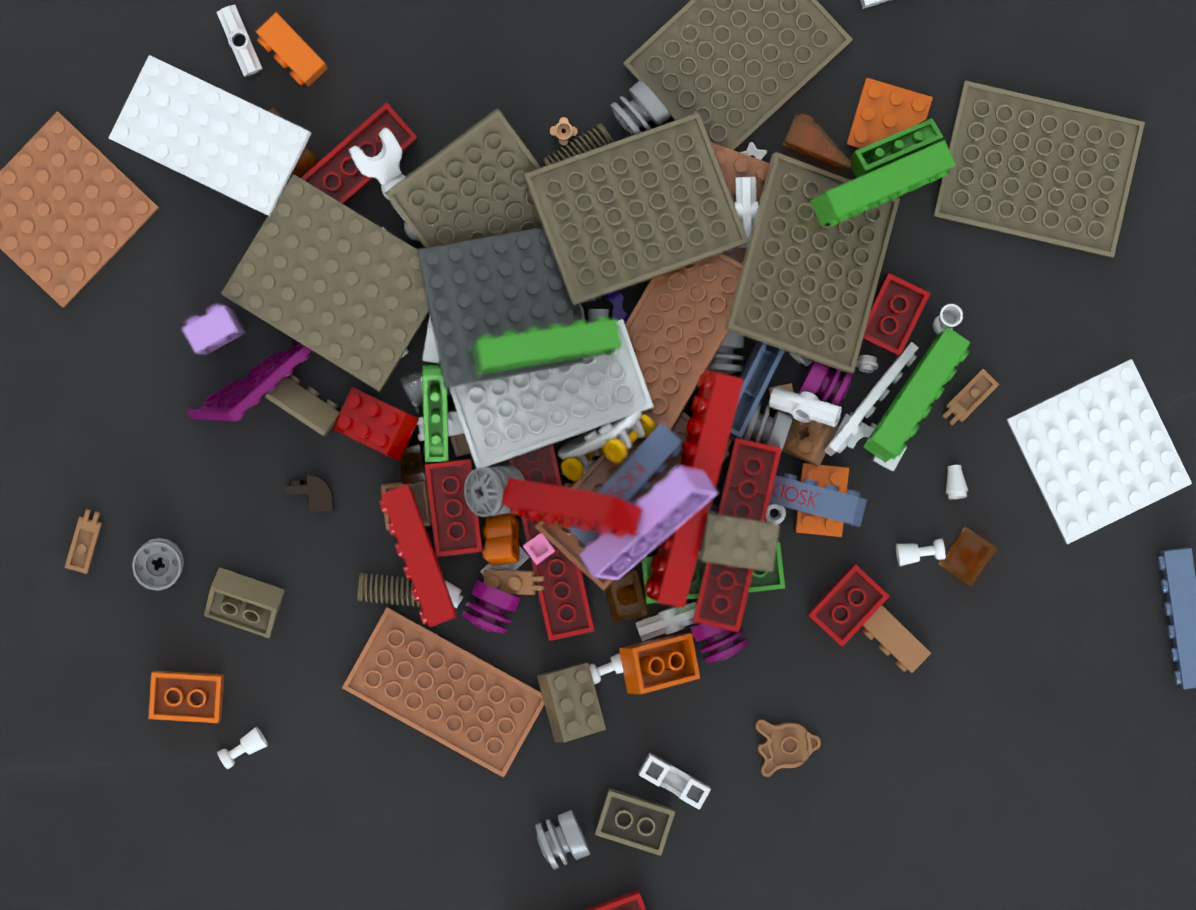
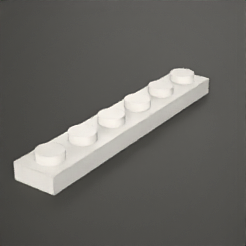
(866, 407)

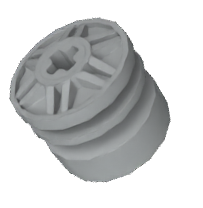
(640, 111)
(724, 358)
(768, 429)
(486, 488)
(145, 569)
(562, 839)

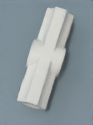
(244, 54)
(746, 203)
(805, 407)
(666, 621)

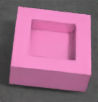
(539, 548)

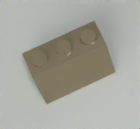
(304, 404)
(244, 602)

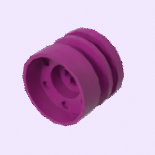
(826, 383)
(490, 607)
(720, 641)

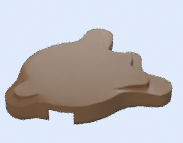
(785, 745)

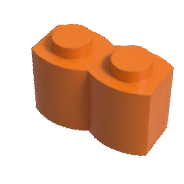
(501, 540)

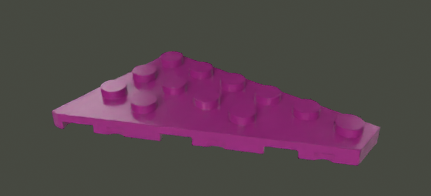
(236, 397)

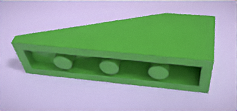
(895, 147)
(435, 414)

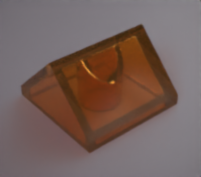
(968, 556)
(626, 597)

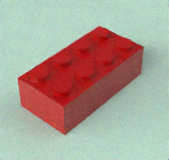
(453, 523)

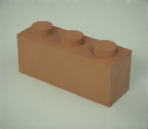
(895, 640)

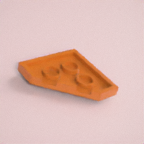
(885, 111)

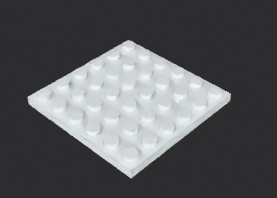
(1099, 451)

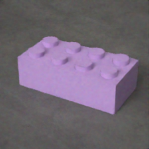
(214, 329)

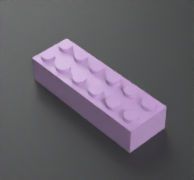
(663, 512)

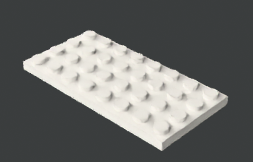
(209, 135)
(551, 405)

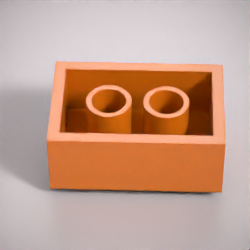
(291, 51)
(824, 475)
(659, 663)
(186, 696)

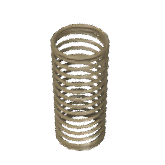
(600, 128)
(362, 591)

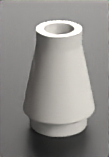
(956, 484)

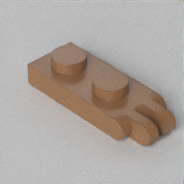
(970, 396)
(84, 543)
(513, 581)

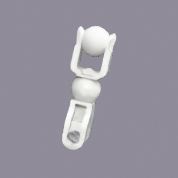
(383, 167)

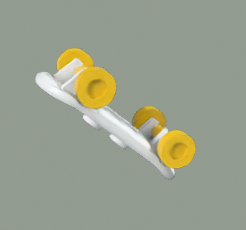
(608, 439)

